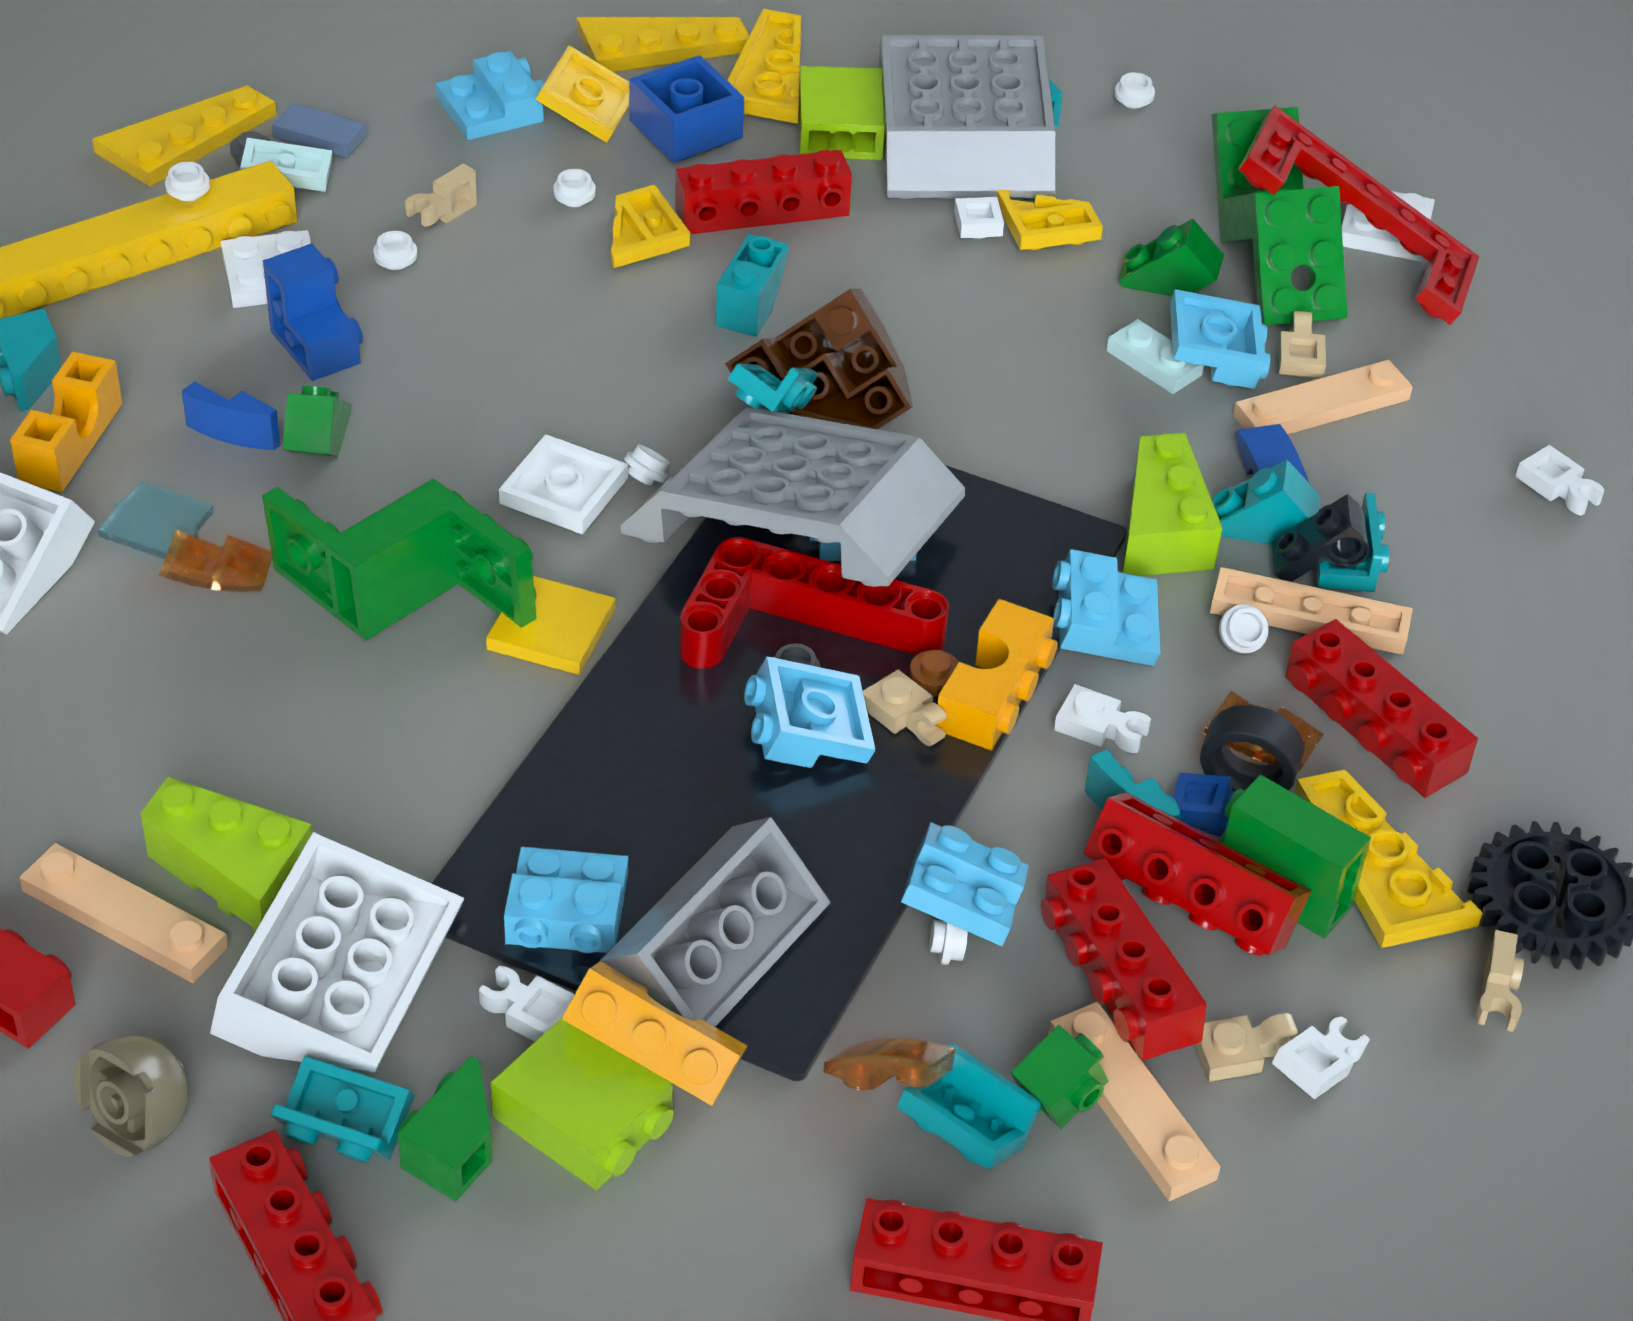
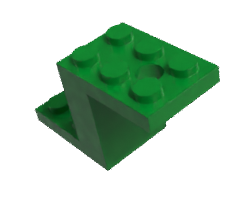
(1286, 228)
(400, 558)

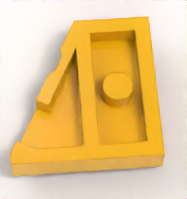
(1049, 221)
(645, 227)

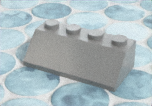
(722, 923)

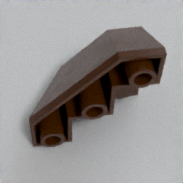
(854, 358)

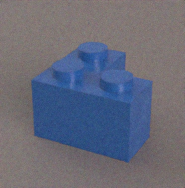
(307, 313)

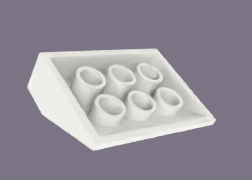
(37, 545)
(334, 960)

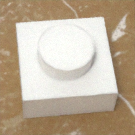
(978, 217)

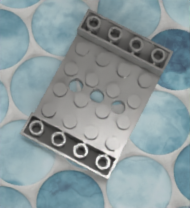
(967, 116)
(812, 479)

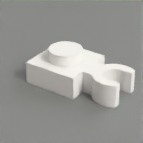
(1557, 475)
(1097, 717)
(529, 1008)
(1320, 1060)

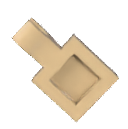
(451, 197)
(1300, 350)
(903, 703)
(1501, 975)
(1236, 1049)

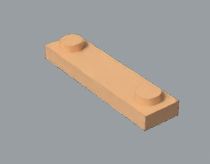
(1326, 399)
(1308, 608)
(124, 912)
(1143, 1110)

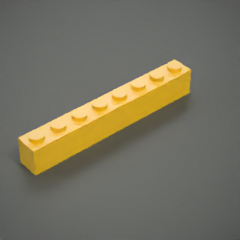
(142, 238)

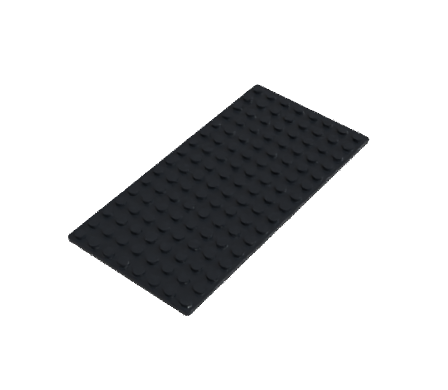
(665, 763)

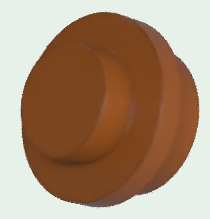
(932, 670)

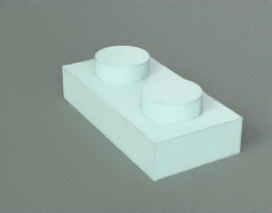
(301, 165)
(1152, 356)

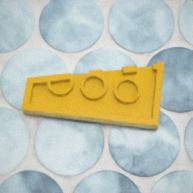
(657, 41)
(770, 67)
(184, 134)
(1396, 888)

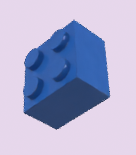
(686, 108)

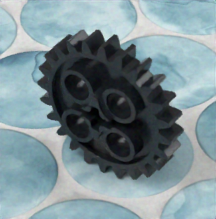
(1517, 894)

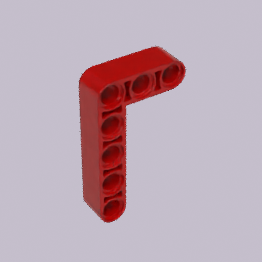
(807, 591)

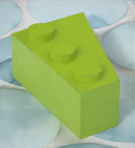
(1170, 511)
(223, 846)

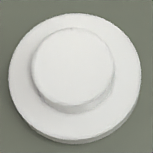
(1135, 90)
(187, 181)
(574, 188)
(395, 250)
(647, 465)
(1243, 629)
(947, 941)

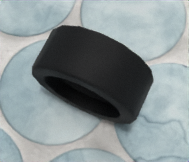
(1257, 727)

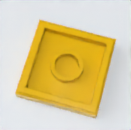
(586, 94)
(564, 631)

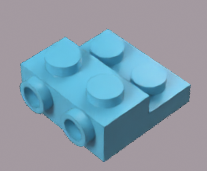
(493, 97)
(1220, 335)
(1106, 609)
(808, 713)
(965, 882)
(566, 900)

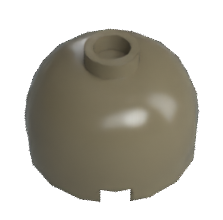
(133, 1092)

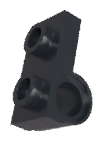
(1331, 534)

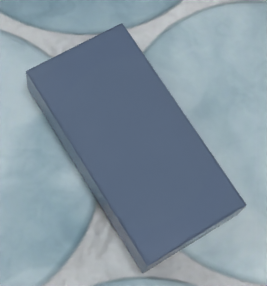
(319, 130)

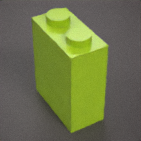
(842, 111)
(582, 1103)

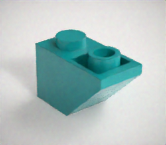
(750, 285)
(27, 356)
(1266, 504)

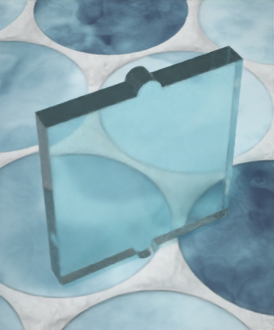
(150, 518)

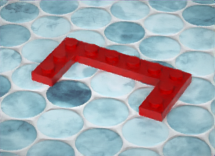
(1450, 263)

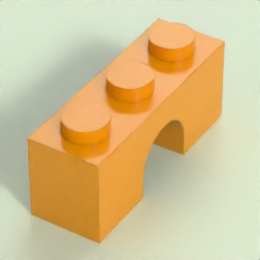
(54, 445)
(1012, 651)
(670, 1045)

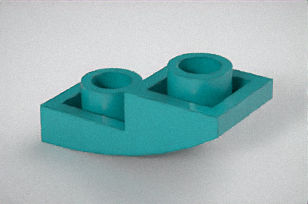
(1108, 779)

